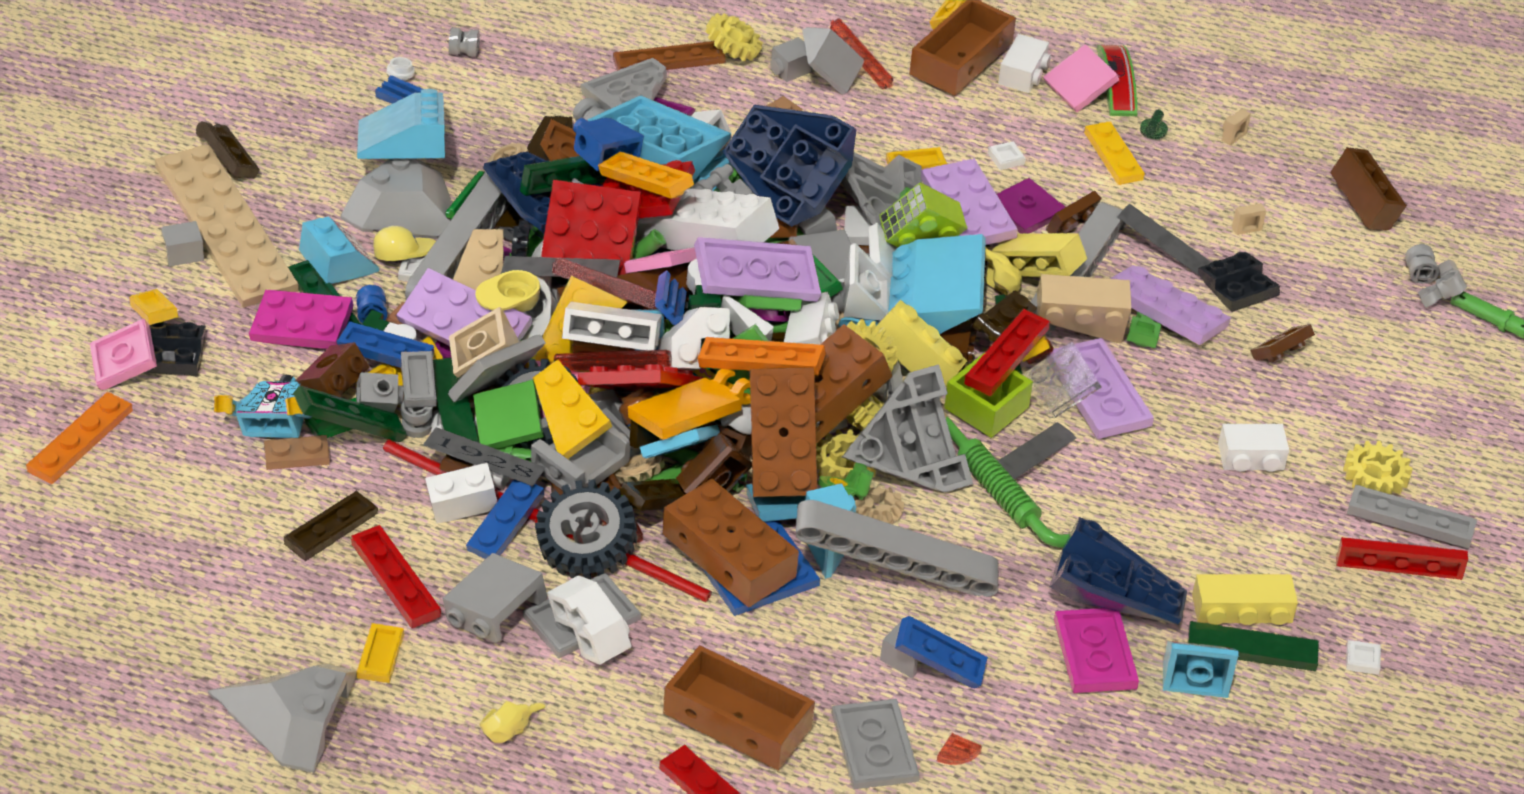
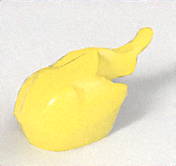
(1001, 273)
(508, 720)

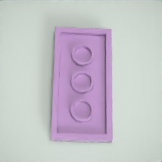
(979, 202)
(757, 269)
(444, 306)
(1173, 307)
(1116, 405)

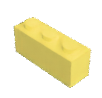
(1044, 253)
(920, 343)
(1244, 598)

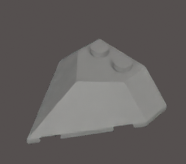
(877, 186)
(403, 195)
(912, 436)
(289, 710)

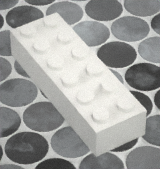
(713, 216)

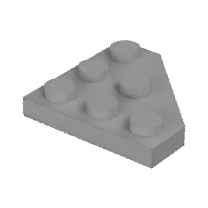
(625, 84)

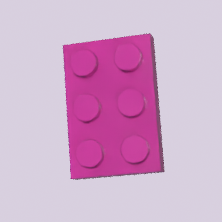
(300, 319)
(1096, 650)

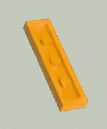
(646, 175)

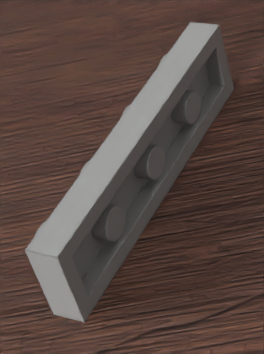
(1412, 516)

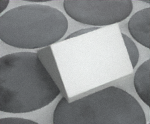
(865, 287)

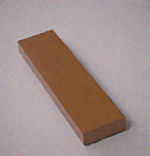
(673, 56)

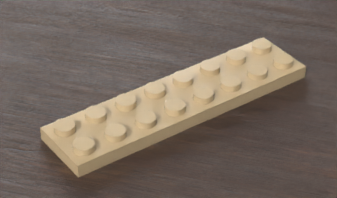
(225, 224)

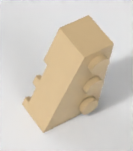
(481, 258)
(1086, 304)

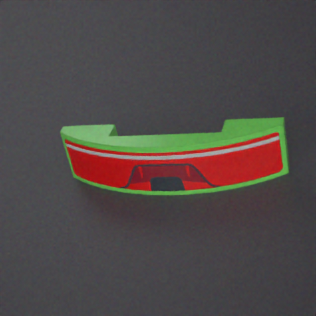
(1121, 95)

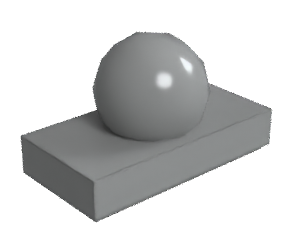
(418, 379)

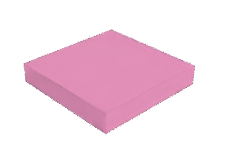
(1081, 78)
(660, 260)
(123, 354)

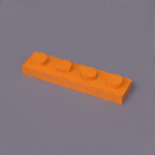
(756, 354)
(79, 437)

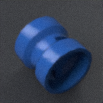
(370, 298)

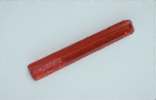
(871, 64)
(608, 283)
(584, 361)

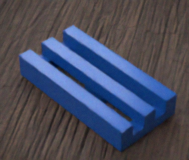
(395, 90)
(674, 299)

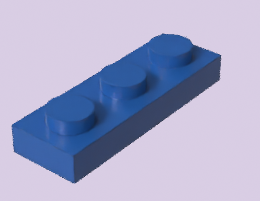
(380, 344)
(505, 519)
(941, 652)

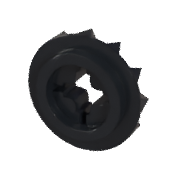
(521, 239)

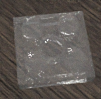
(1062, 380)

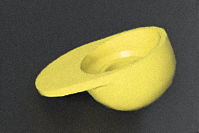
(398, 243)
(509, 290)

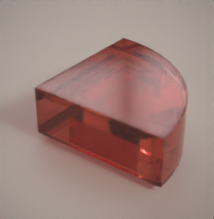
(958, 749)

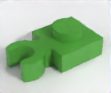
(1143, 331)

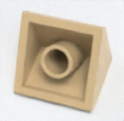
(480, 339)

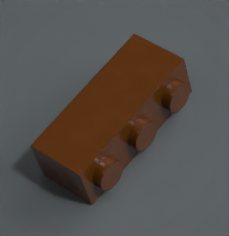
(1368, 189)

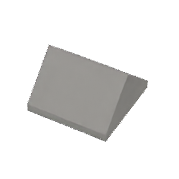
(832, 57)

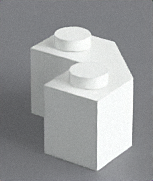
(686, 336)
(595, 620)

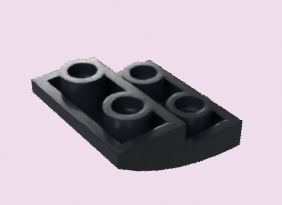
(1239, 281)
(177, 347)

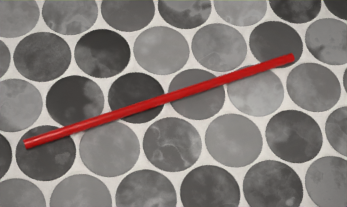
(633, 561)

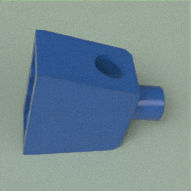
(603, 138)

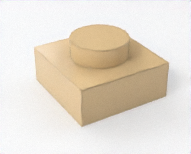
(1235, 126)
(1249, 219)

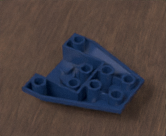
(792, 158)
(507, 176)
(1109, 575)

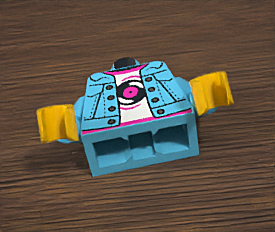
(267, 410)

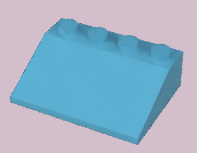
(405, 129)
(669, 133)
(940, 279)

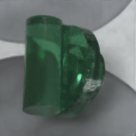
(1154, 127)

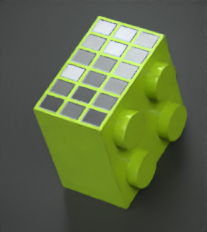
(922, 215)

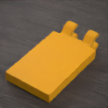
(691, 405)

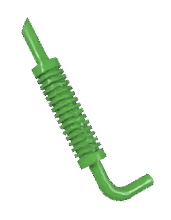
(1003, 487)

